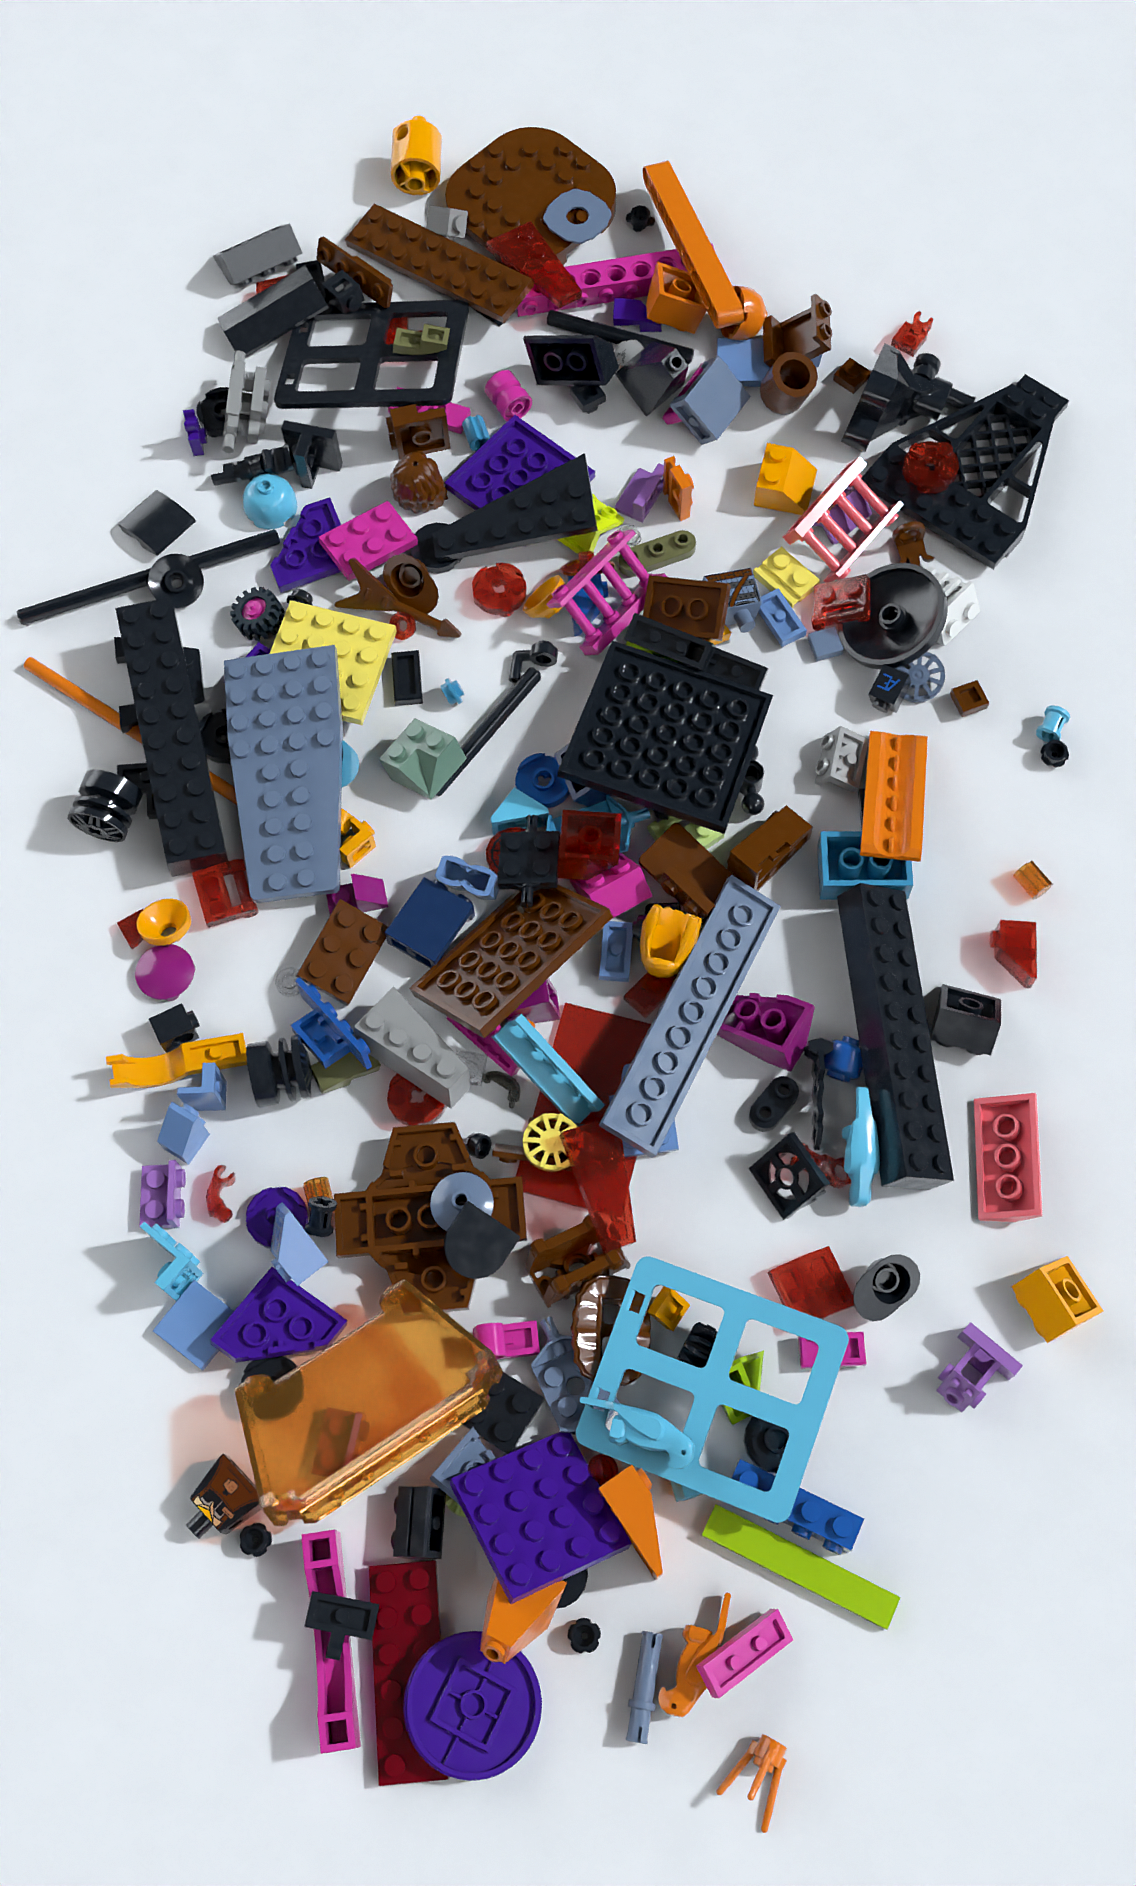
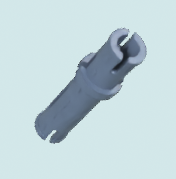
(644, 1688)

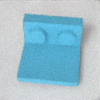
(175, 1275)

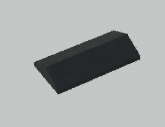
(273, 312)

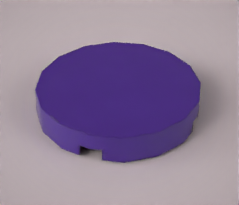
(263, 1208)

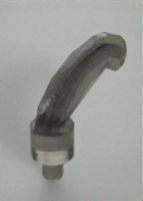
(506, 1082)

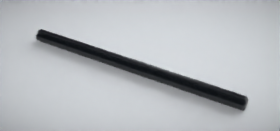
(140, 579)

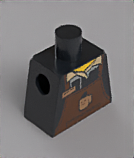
(224, 1499)

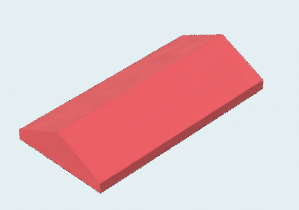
(1007, 1158)

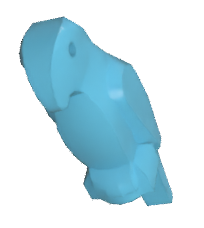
(861, 1151)
(647, 1431)

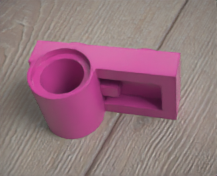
(509, 1340)

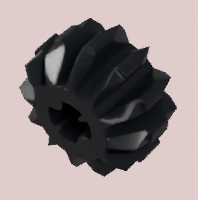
(698, 1345)

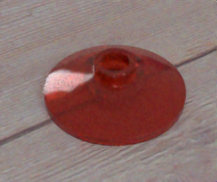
(574, 566)

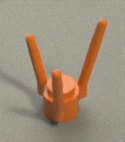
(768, 1756)

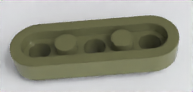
(671, 552)

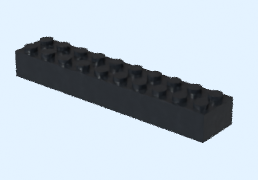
(171, 737)
(894, 1038)

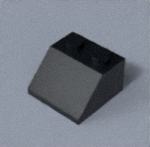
(966, 1020)

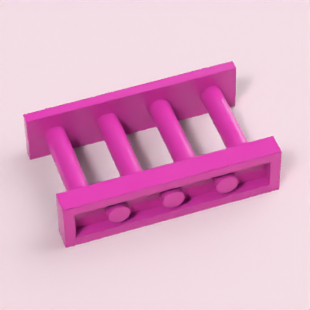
(614, 620)

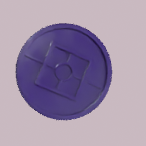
(470, 1712)

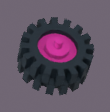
(257, 613)

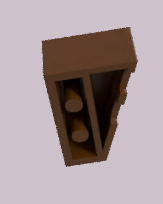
(769, 848)

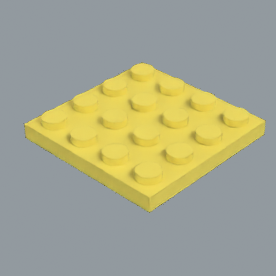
(360, 647)

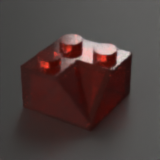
(588, 843)

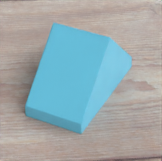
(514, 810)

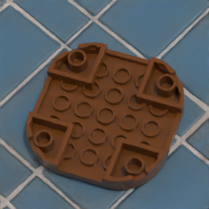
(519, 179)

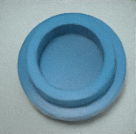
(452, 691)

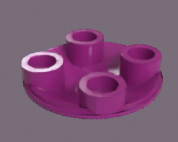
(164, 972)

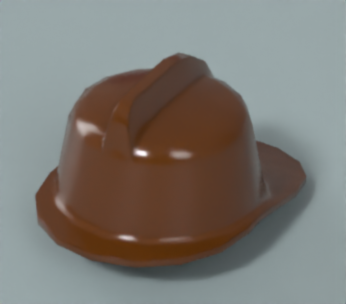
(411, 582)

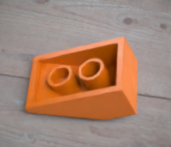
(633, 1507)

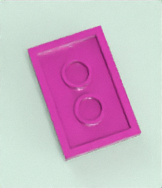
(369, 539)

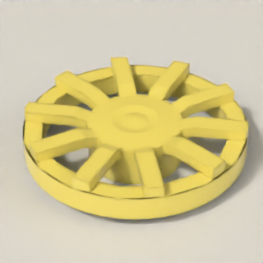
(549, 1141)

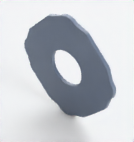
(597, 221)

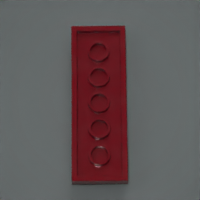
(402, 1633)

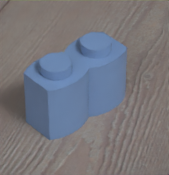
(463, 877)

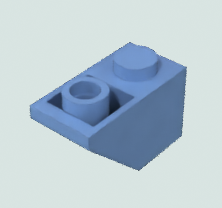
(182, 1132)

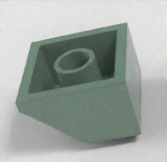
(423, 758)

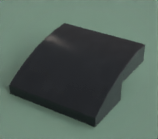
(157, 522)

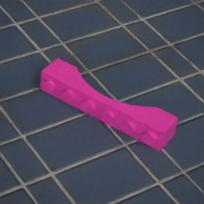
(335, 1678)

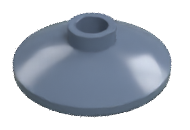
(455, 1185)

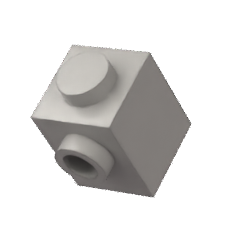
(447, 221)

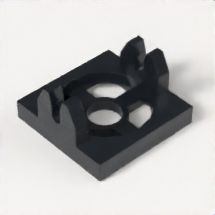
(761, 1172)

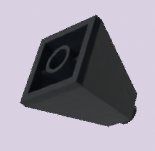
(653, 375)

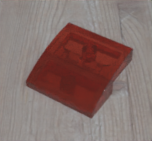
(813, 1284)

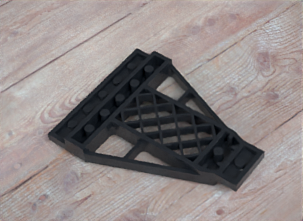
(956, 512)

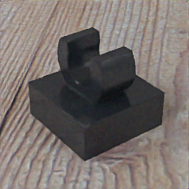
(588, 397)

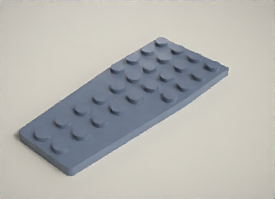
(287, 769)

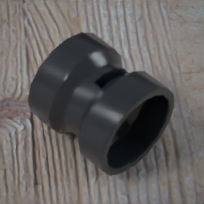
(926, 366)

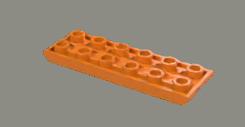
(894, 797)

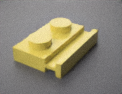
(787, 574)

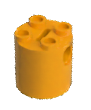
(416, 156)

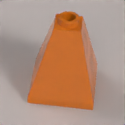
(515, 1625)

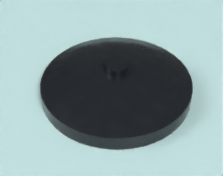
(904, 619)

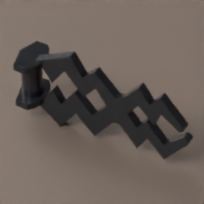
(816, 1051)

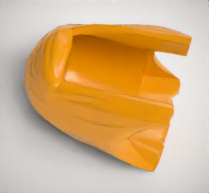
(667, 940)

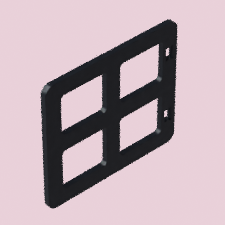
(371, 356)

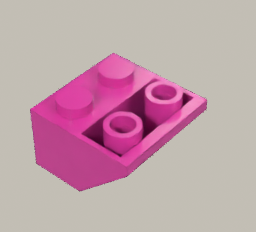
(617, 887)

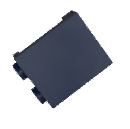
(429, 922)

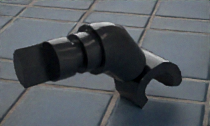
(268, 461)

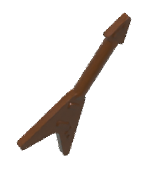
(377, 597)

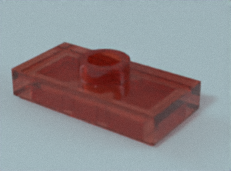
(648, 993)

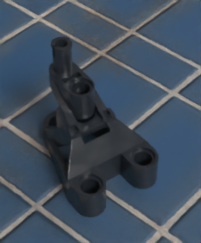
(891, 403)

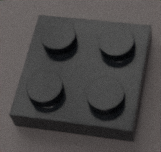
(507, 1413)

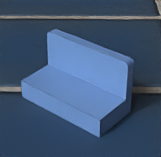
(210, 1095)

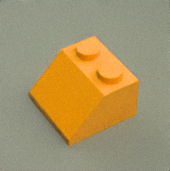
(784, 480)
(1056, 1299)

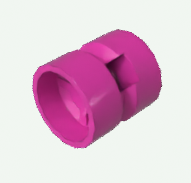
(507, 395)

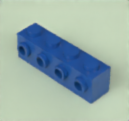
(810, 1513)

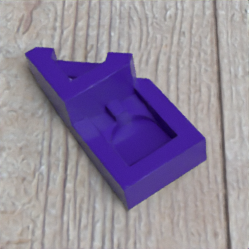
(633, 313)

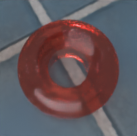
(411, 625)
(602, 1468)

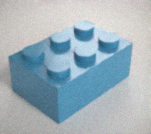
(843, 867)

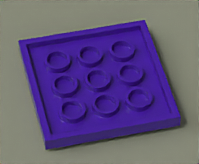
(505, 463)
(539, 1515)

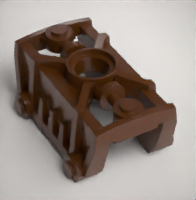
(562, 1252)

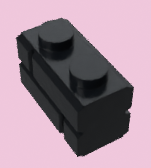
(419, 1522)

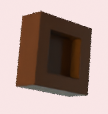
(851, 375)
(969, 698)

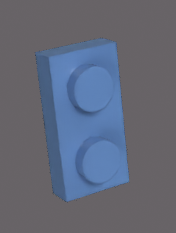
(781, 618)
(616, 951)

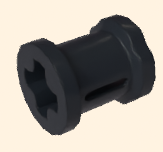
(320, 1216)

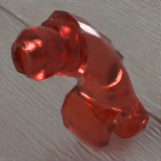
(215, 1204)

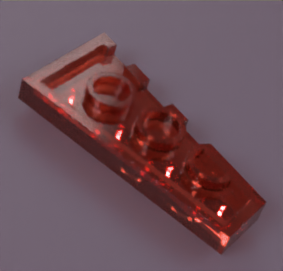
(533, 257)

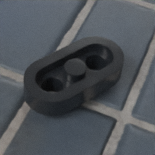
(774, 1102)

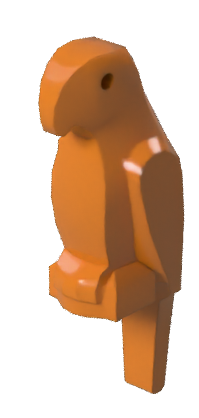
(689, 1682)

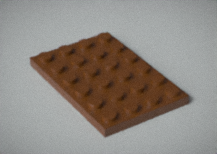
(509, 957)

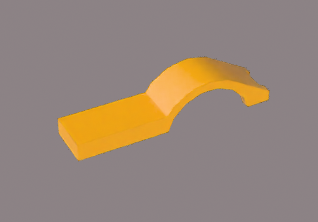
(177, 1064)

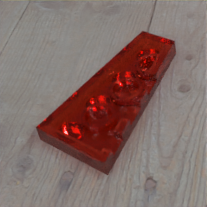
(603, 1182)

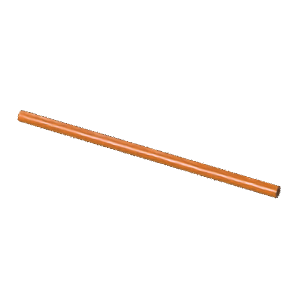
(106, 713)

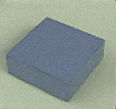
(825, 644)

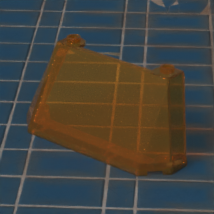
(362, 1406)

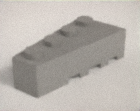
(413, 1049)

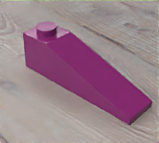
(769, 1027)

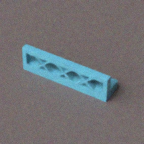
(547, 1069)

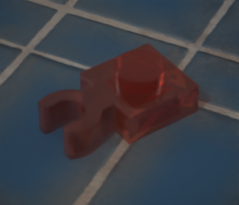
(912, 336)

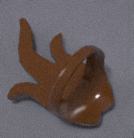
(911, 544)

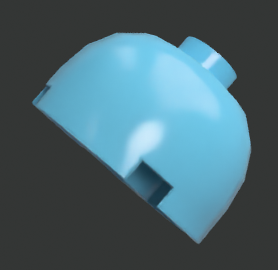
(269, 501)

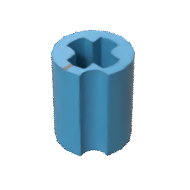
(475, 432)

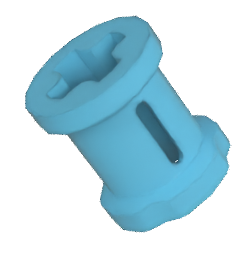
(1053, 723)

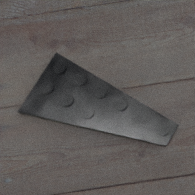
(537, 512)

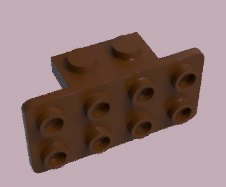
(685, 870)

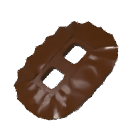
(590, 1329)

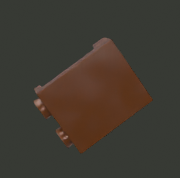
(803, 333)

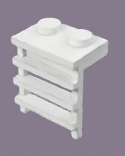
(962, 605)

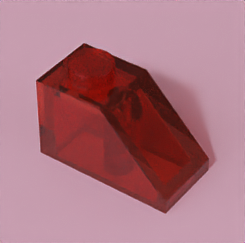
(1016, 949)

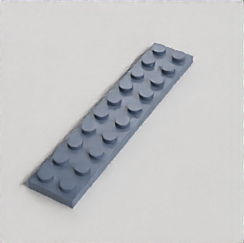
(690, 1018)

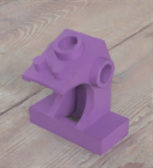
(986, 1358)

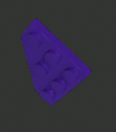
(302, 555)
(277, 1322)

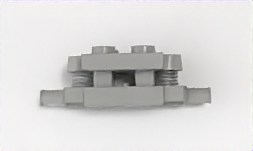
(245, 403)

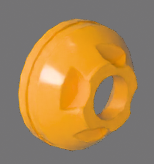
(536, 603)
(159, 917)

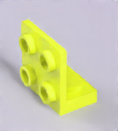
(606, 519)

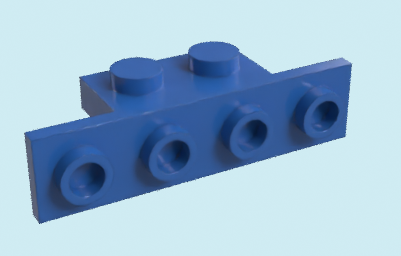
(324, 1033)

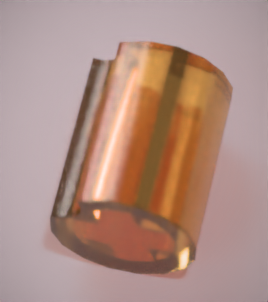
(1033, 880)
(317, 1187)

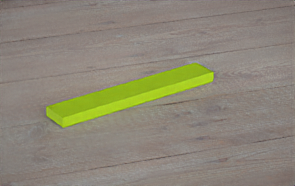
(801, 1566)

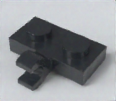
(341, 1618)

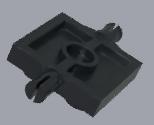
(529, 860)

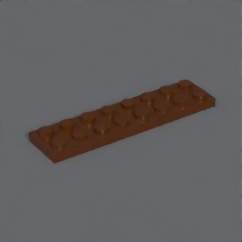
(439, 263)

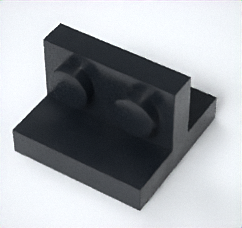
(311, 449)

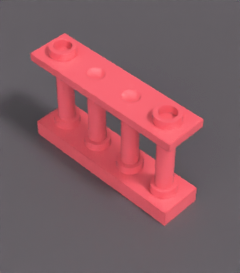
(819, 512)

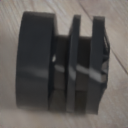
(105, 805)
(278, 1070)

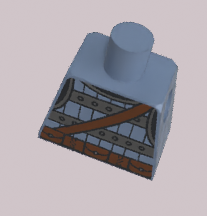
(743, 598)

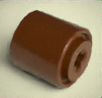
(788, 383)

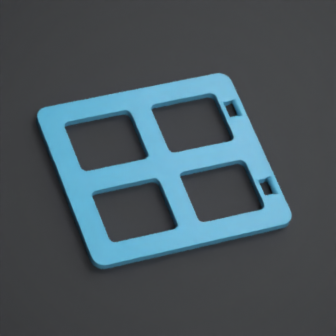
(715, 1388)

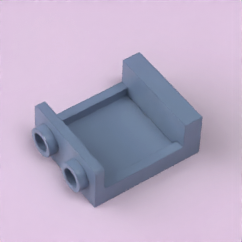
(711, 401)

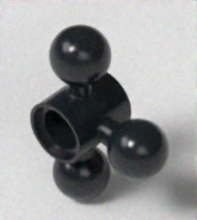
(752, 801)

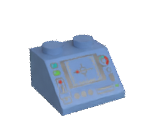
(293, 1248)

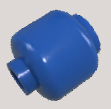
(845, 1060)

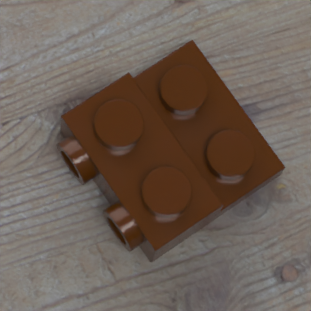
(417, 430)

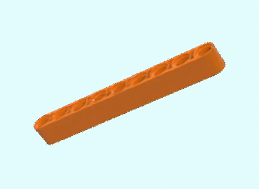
(693, 245)

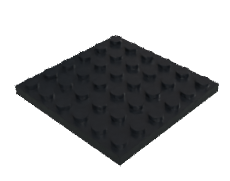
(666, 737)

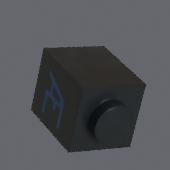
(889, 689)

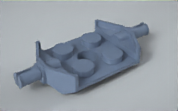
(553, 1370)

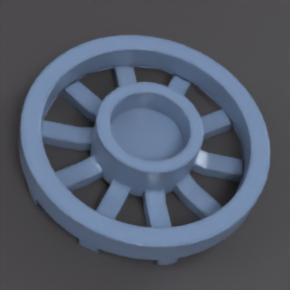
(921, 677)

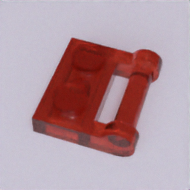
(838, 596)
(215, 895)

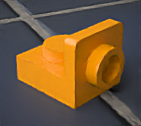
(359, 845)

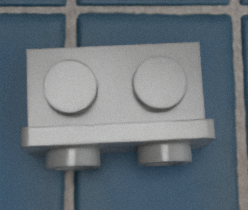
(842, 759)

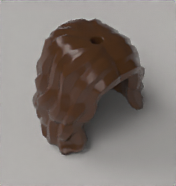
(418, 483)

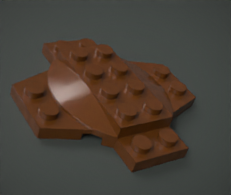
(395, 1216)

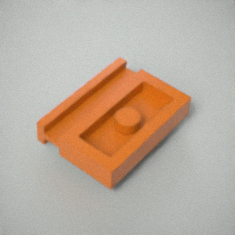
(678, 487)

